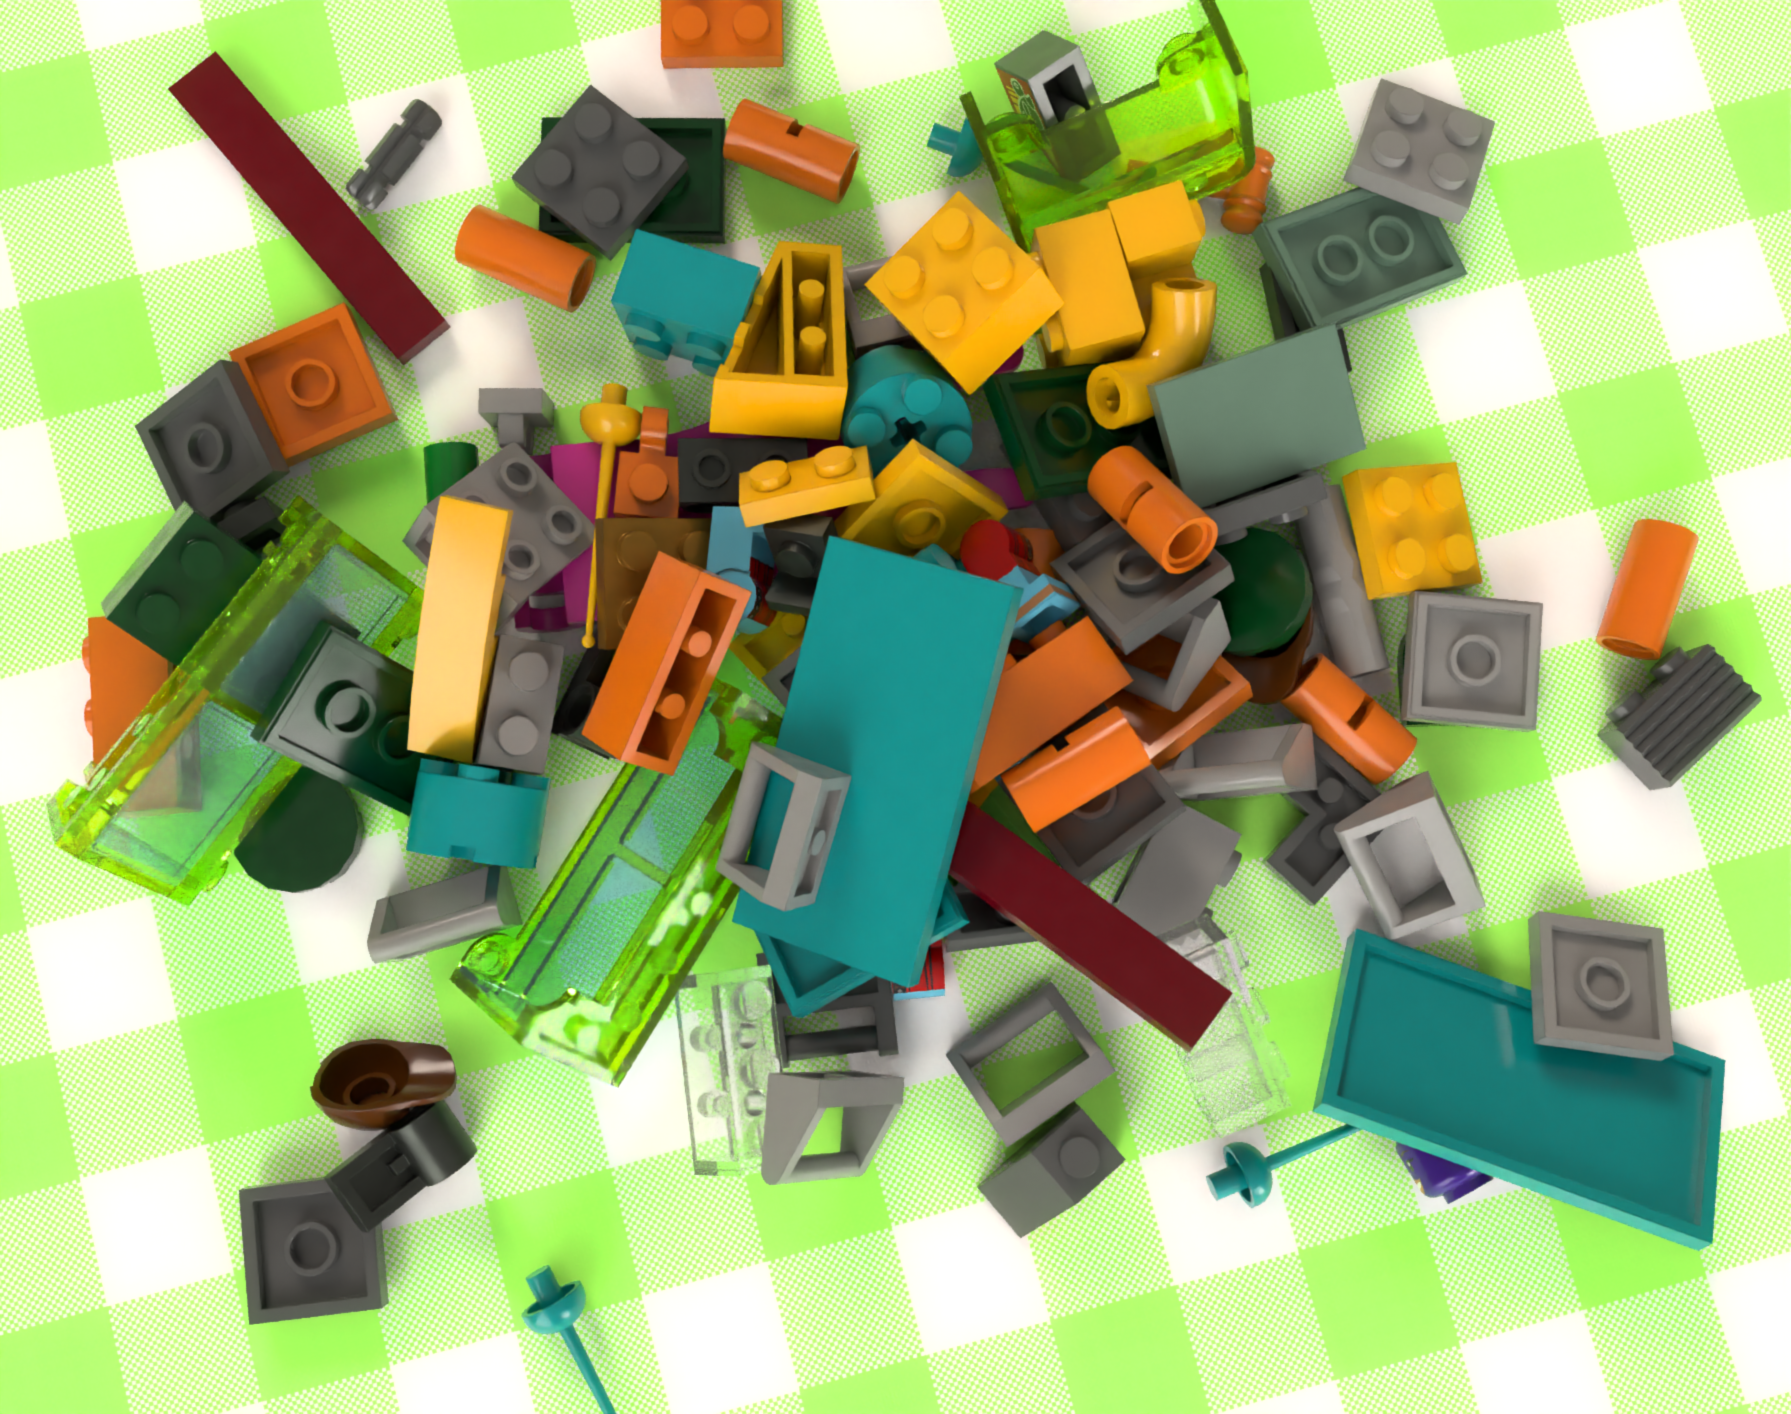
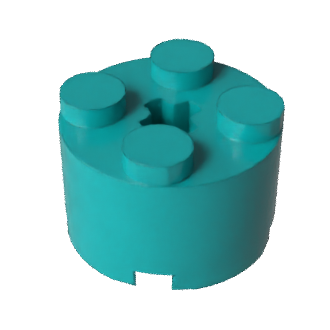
(911, 385)
(478, 814)

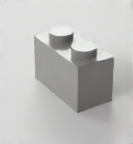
(520, 706)
(1178, 872)

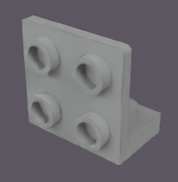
(544, 528)

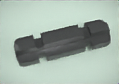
(394, 154)

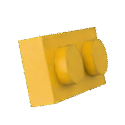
(806, 486)

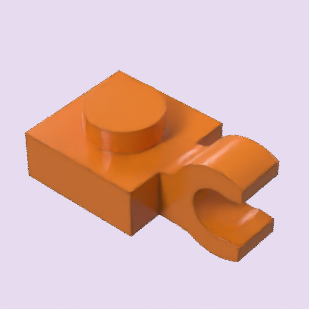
(648, 479)

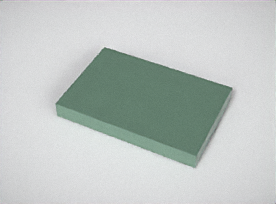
(1356, 257)
(1258, 416)

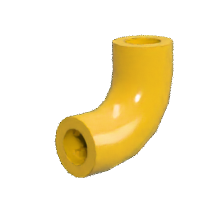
(1175, 343)

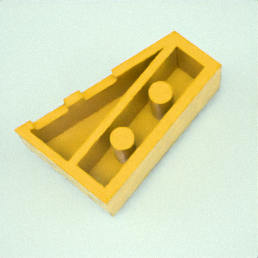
(789, 352)

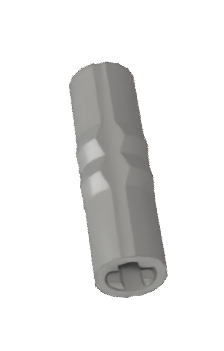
(1339, 587)

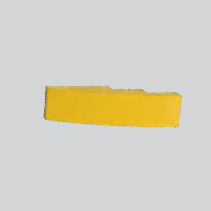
(458, 628)

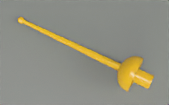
(611, 426)

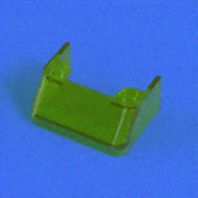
(1180, 127)

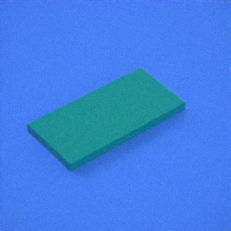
(899, 698)
(1455, 1072)

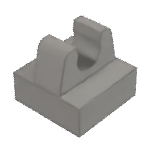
(516, 414)

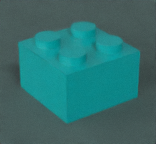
(682, 300)

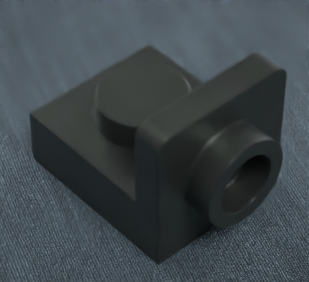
(798, 552)

